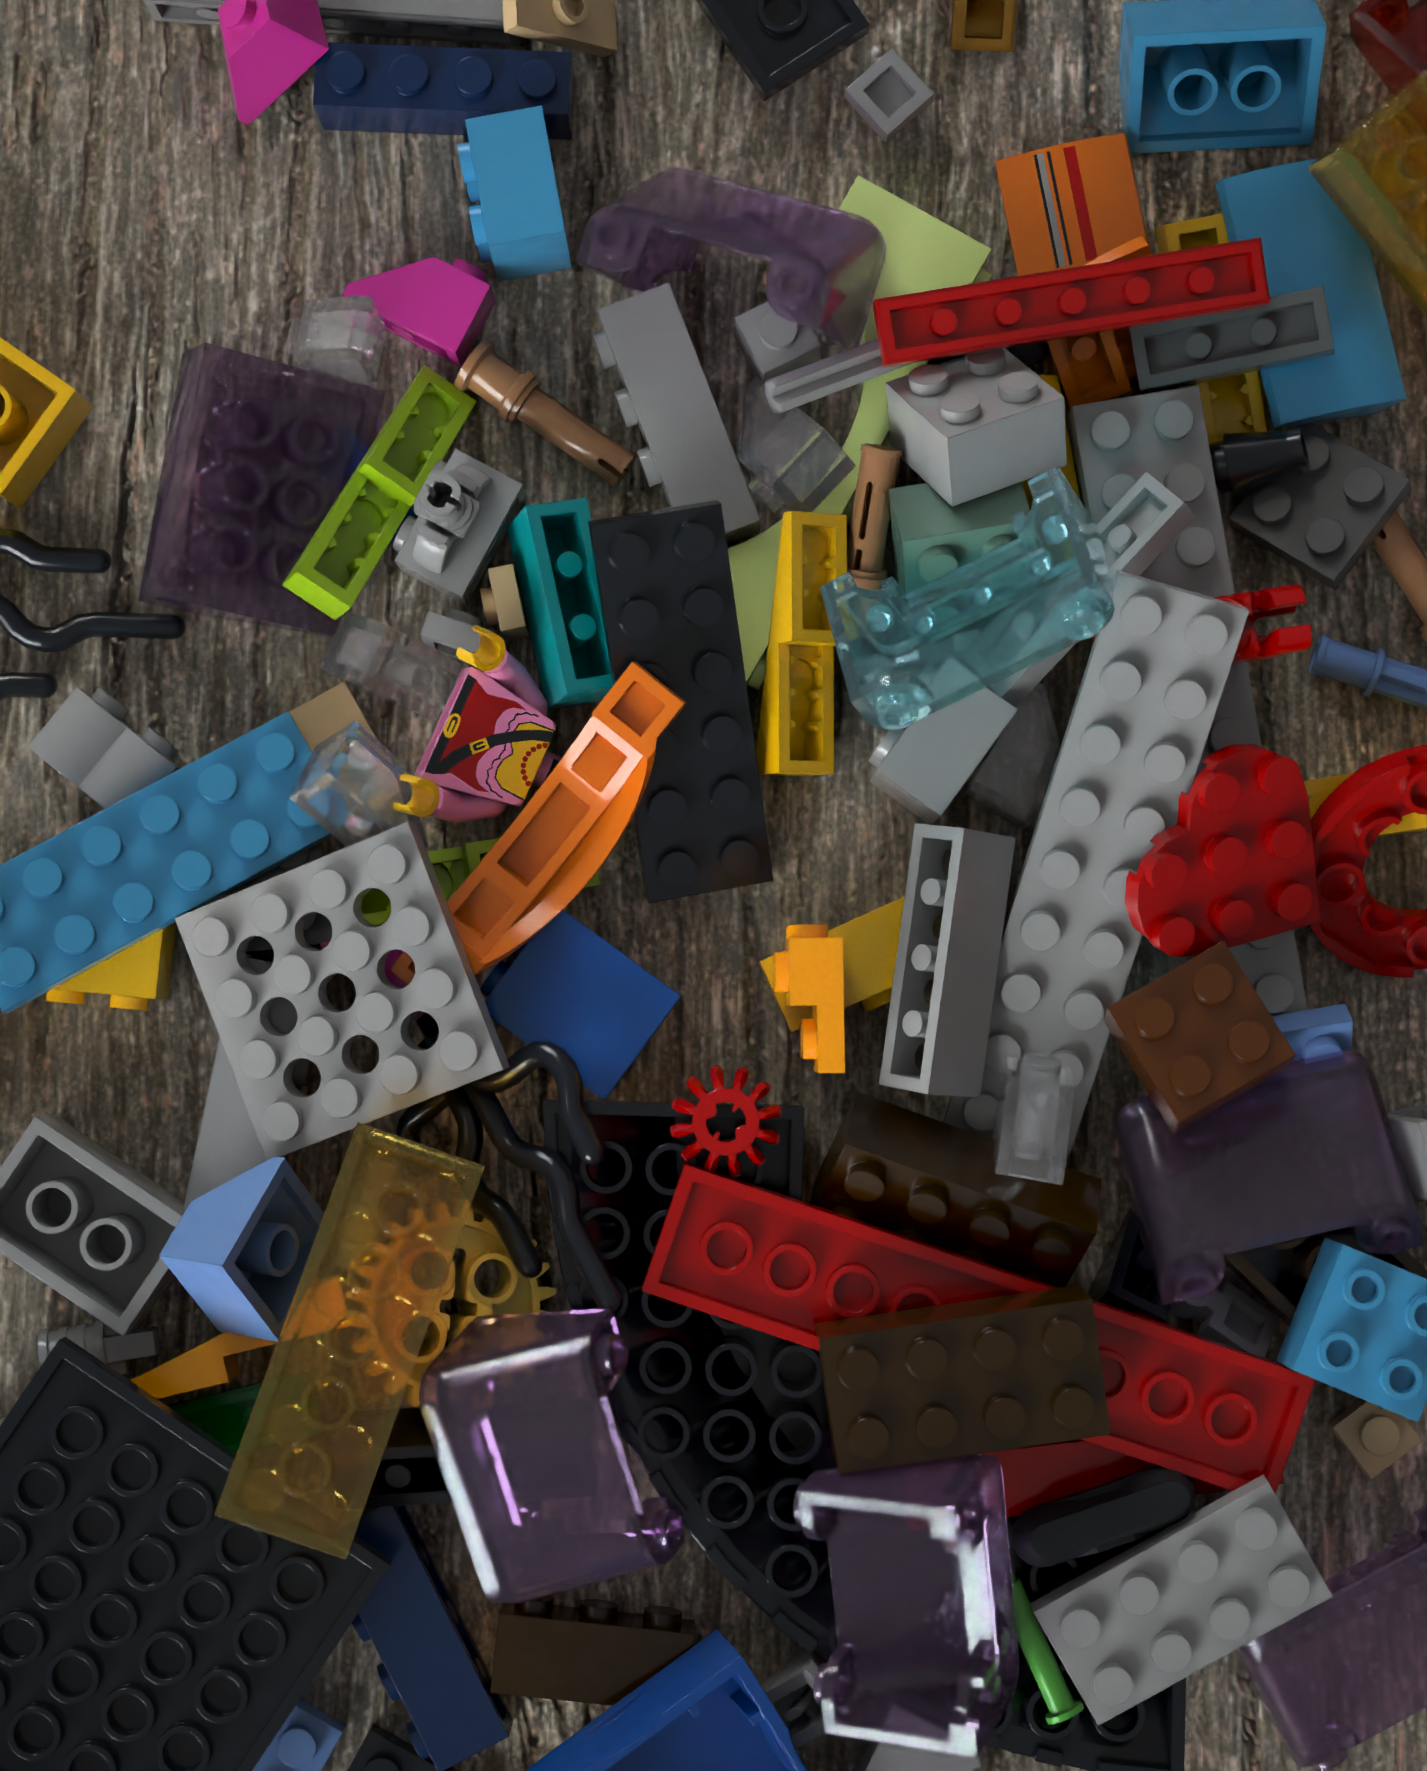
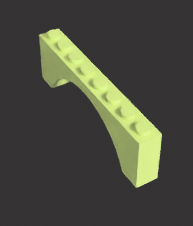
(918, 258)

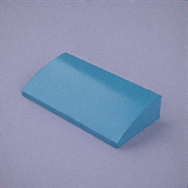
(1307, 247)

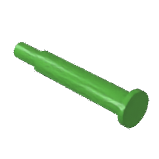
(1042, 1660)

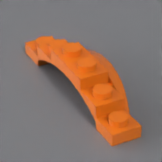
(564, 827)

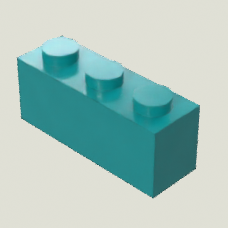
(562, 601)

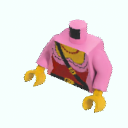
(485, 742)

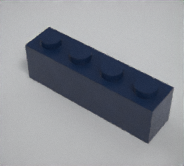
(439, 87)
(427, 1647)

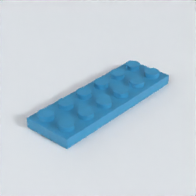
(151, 860)

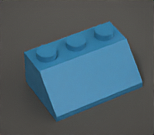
(1219, 73)

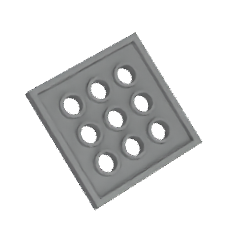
(242, 998)

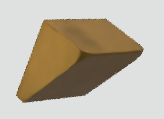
(983, 25)

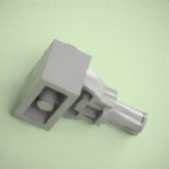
(458, 525)

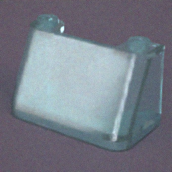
(978, 622)

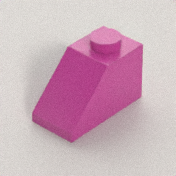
(268, 48)
(432, 304)

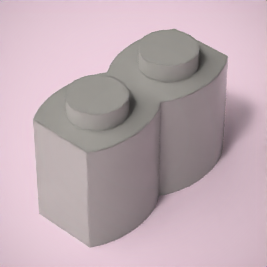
(100, 750)

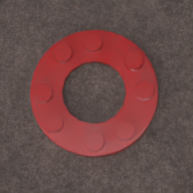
(1343, 830)

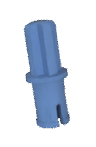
(1369, 671)

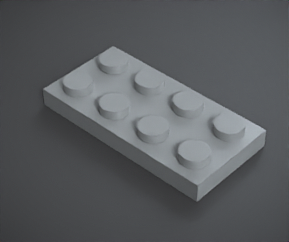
(1180, 1600)

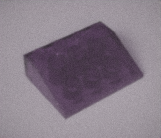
(247, 483)

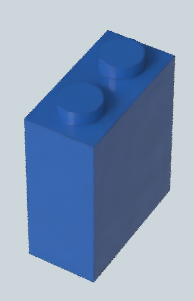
(582, 997)

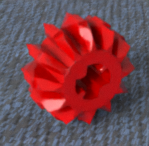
(744, 1132)

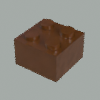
(1198, 1037)

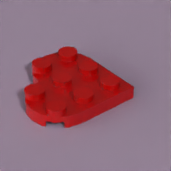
(1233, 861)

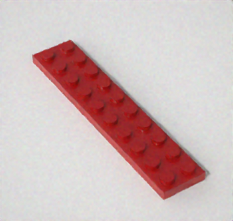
(798, 1265)

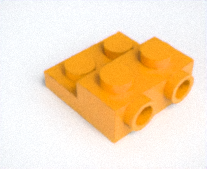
(813, 976)

